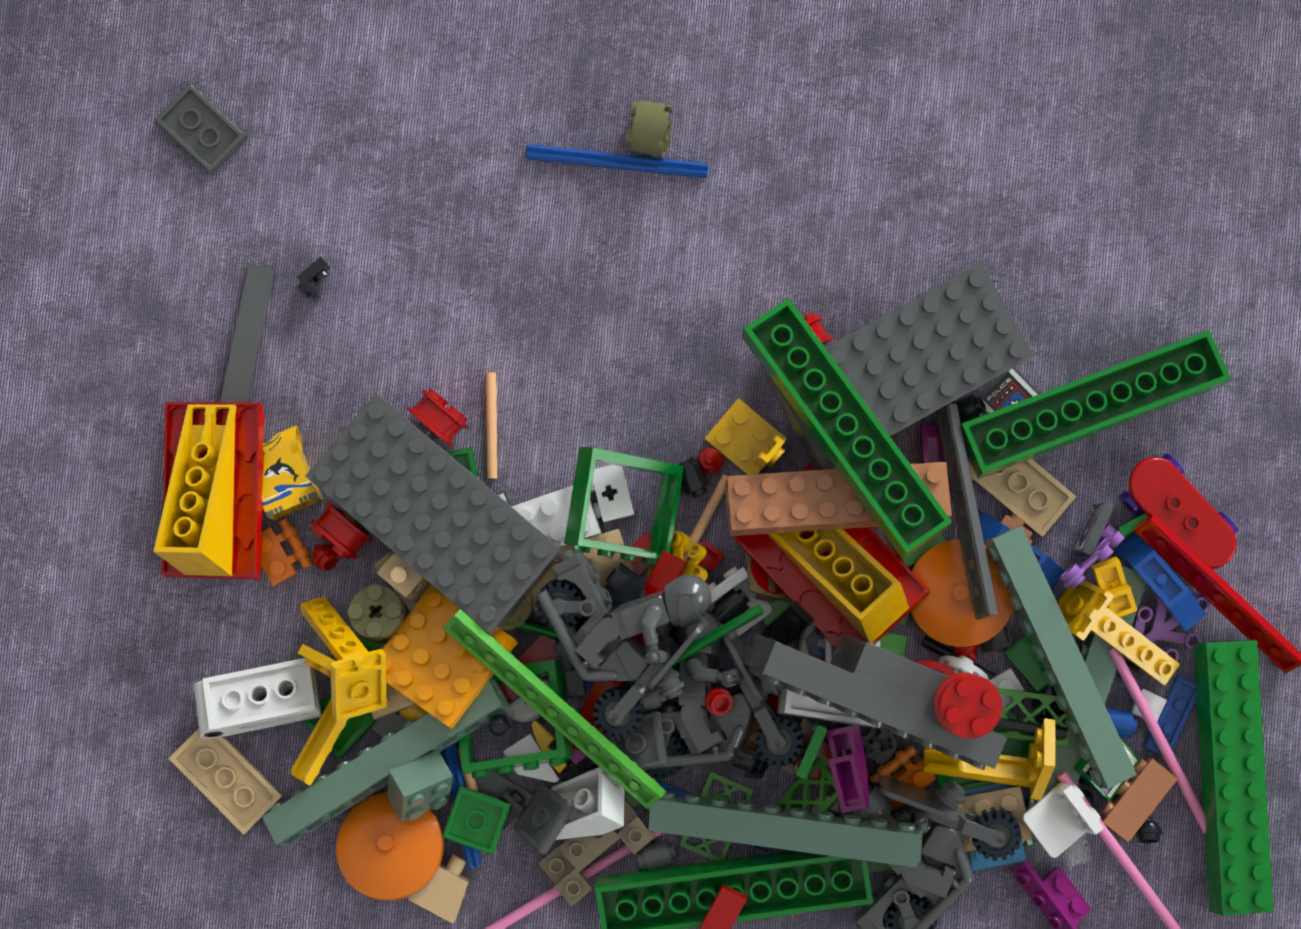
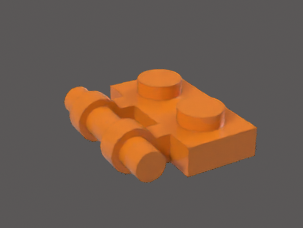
(274, 558)
(911, 773)

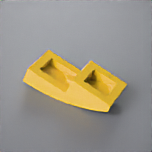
(1110, 577)
(544, 738)

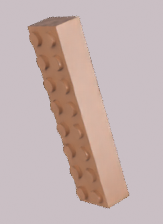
(810, 500)

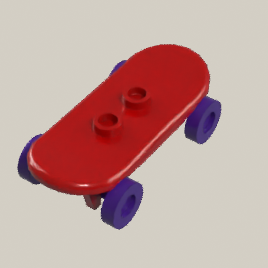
(1162, 490)

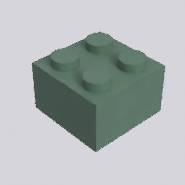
(419, 786)

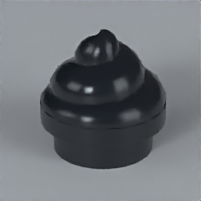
(1149, 832)

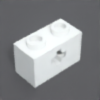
(621, 505)

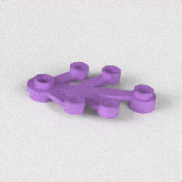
(1109, 537)
(1162, 628)

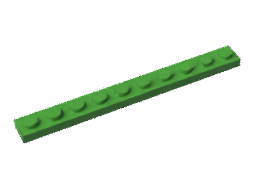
(554, 709)

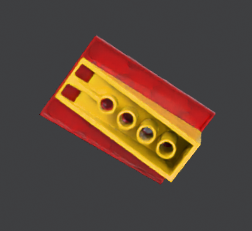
(212, 490)
(839, 578)

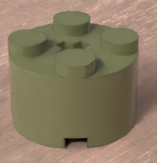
(650, 128)
(363, 611)

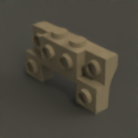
(574, 854)

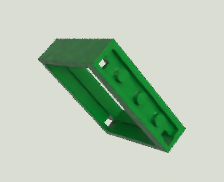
(665, 509)
(531, 761)

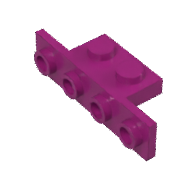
(1052, 895)

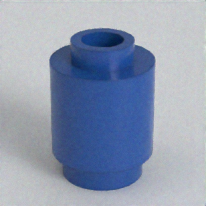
(1123, 722)

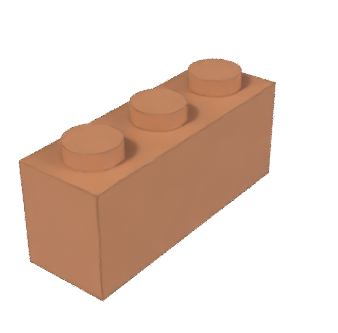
(1137, 798)

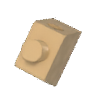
(402, 577)
(445, 891)

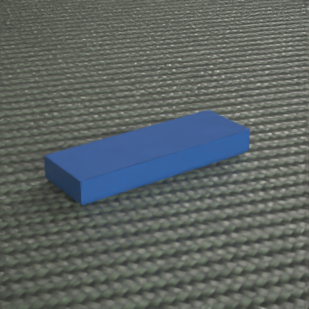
(1175, 713)

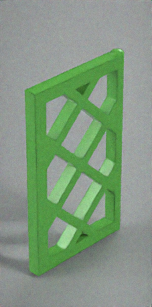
(1046, 699)
(705, 794)
(824, 805)

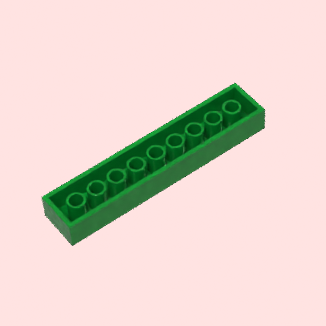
(1094, 404)
(845, 428)
(1233, 777)
(772, 882)

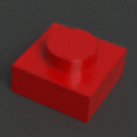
(712, 558)

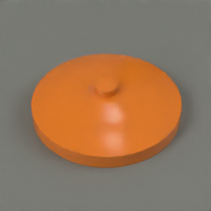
(948, 609)
(387, 856)

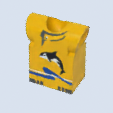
(284, 479)

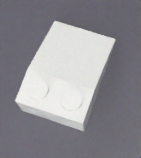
(596, 802)

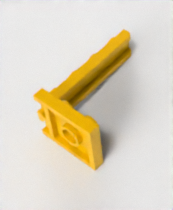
(746, 439)
(1087, 611)
(358, 675)
(326, 730)
(1010, 770)

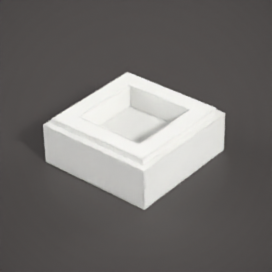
(1154, 702)

